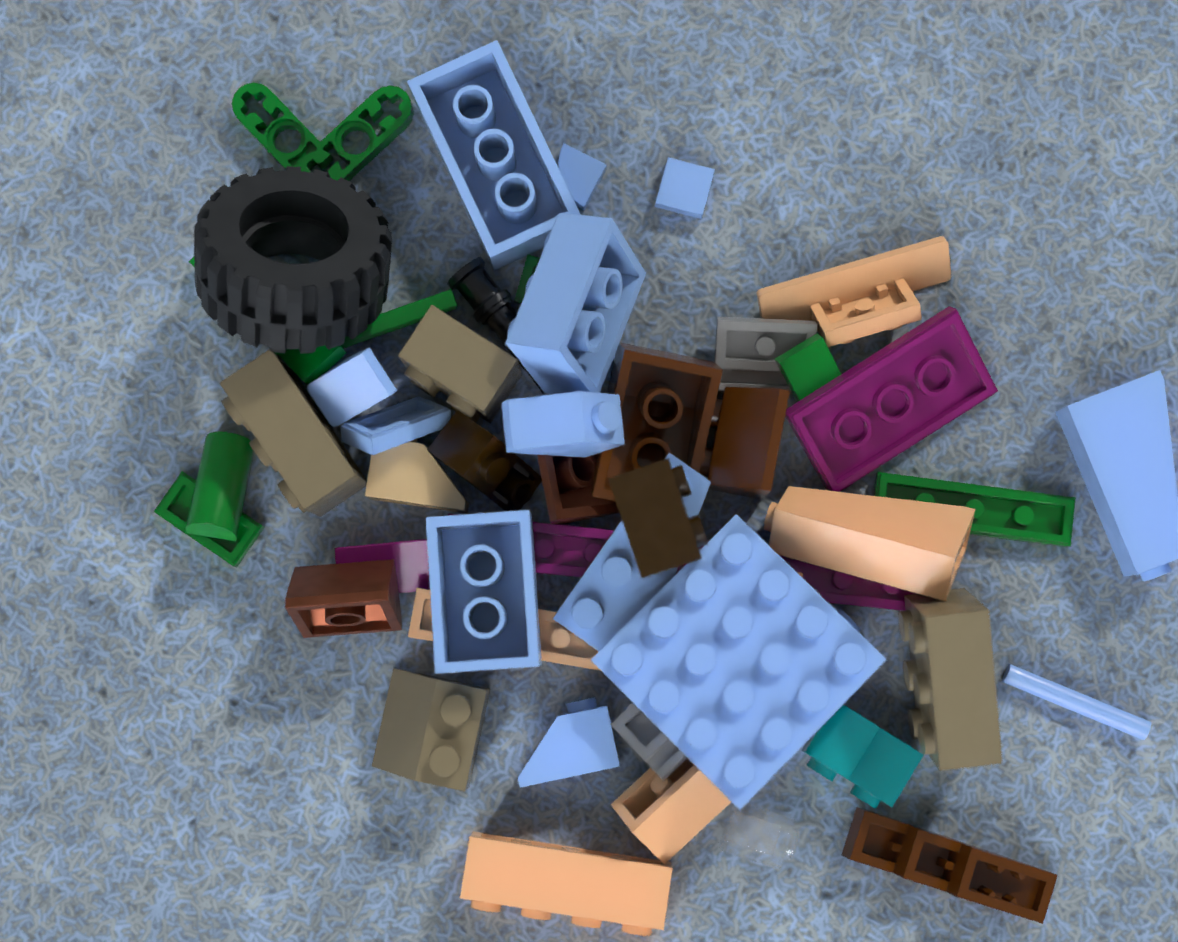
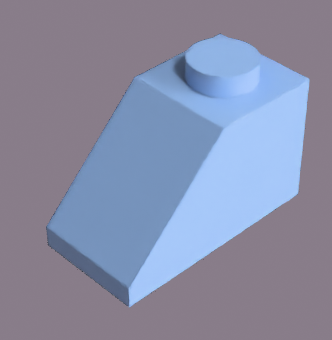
(563, 424)
(573, 745)

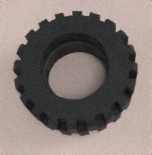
(283, 301)

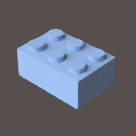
(576, 305)
(483, 591)

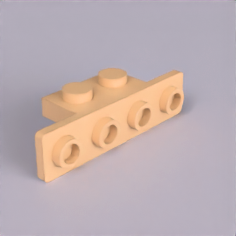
(861, 294)

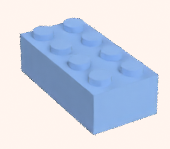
(493, 152)

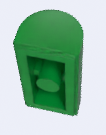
(220, 486)

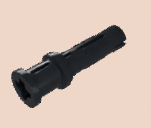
(486, 299)

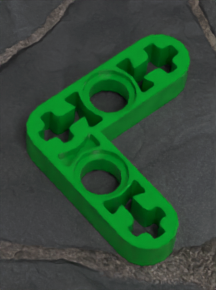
(311, 150)

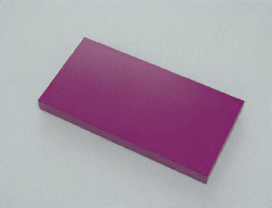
(891, 400)

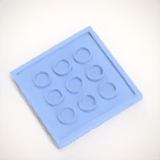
(738, 661)

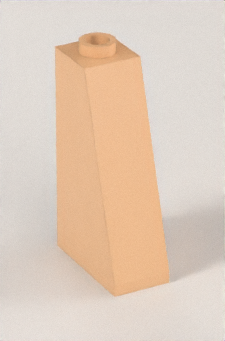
(873, 537)

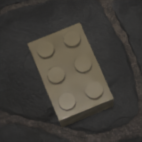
(291, 435)
(951, 679)

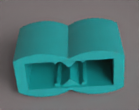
(863, 755)

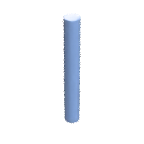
(1076, 702)

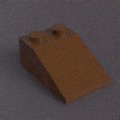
(664, 410)

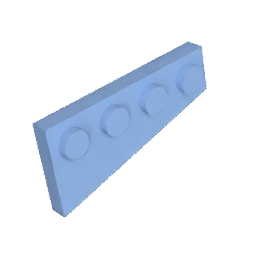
(612, 585)

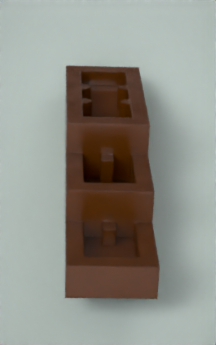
(949, 865)

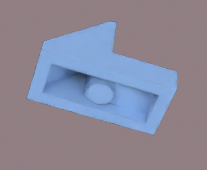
(351, 387)

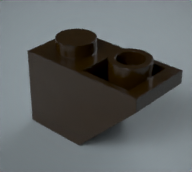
(484, 463)

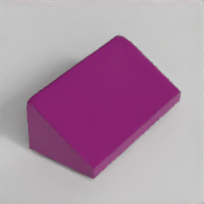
(409, 559)

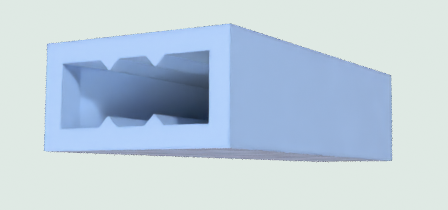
(1129, 471)

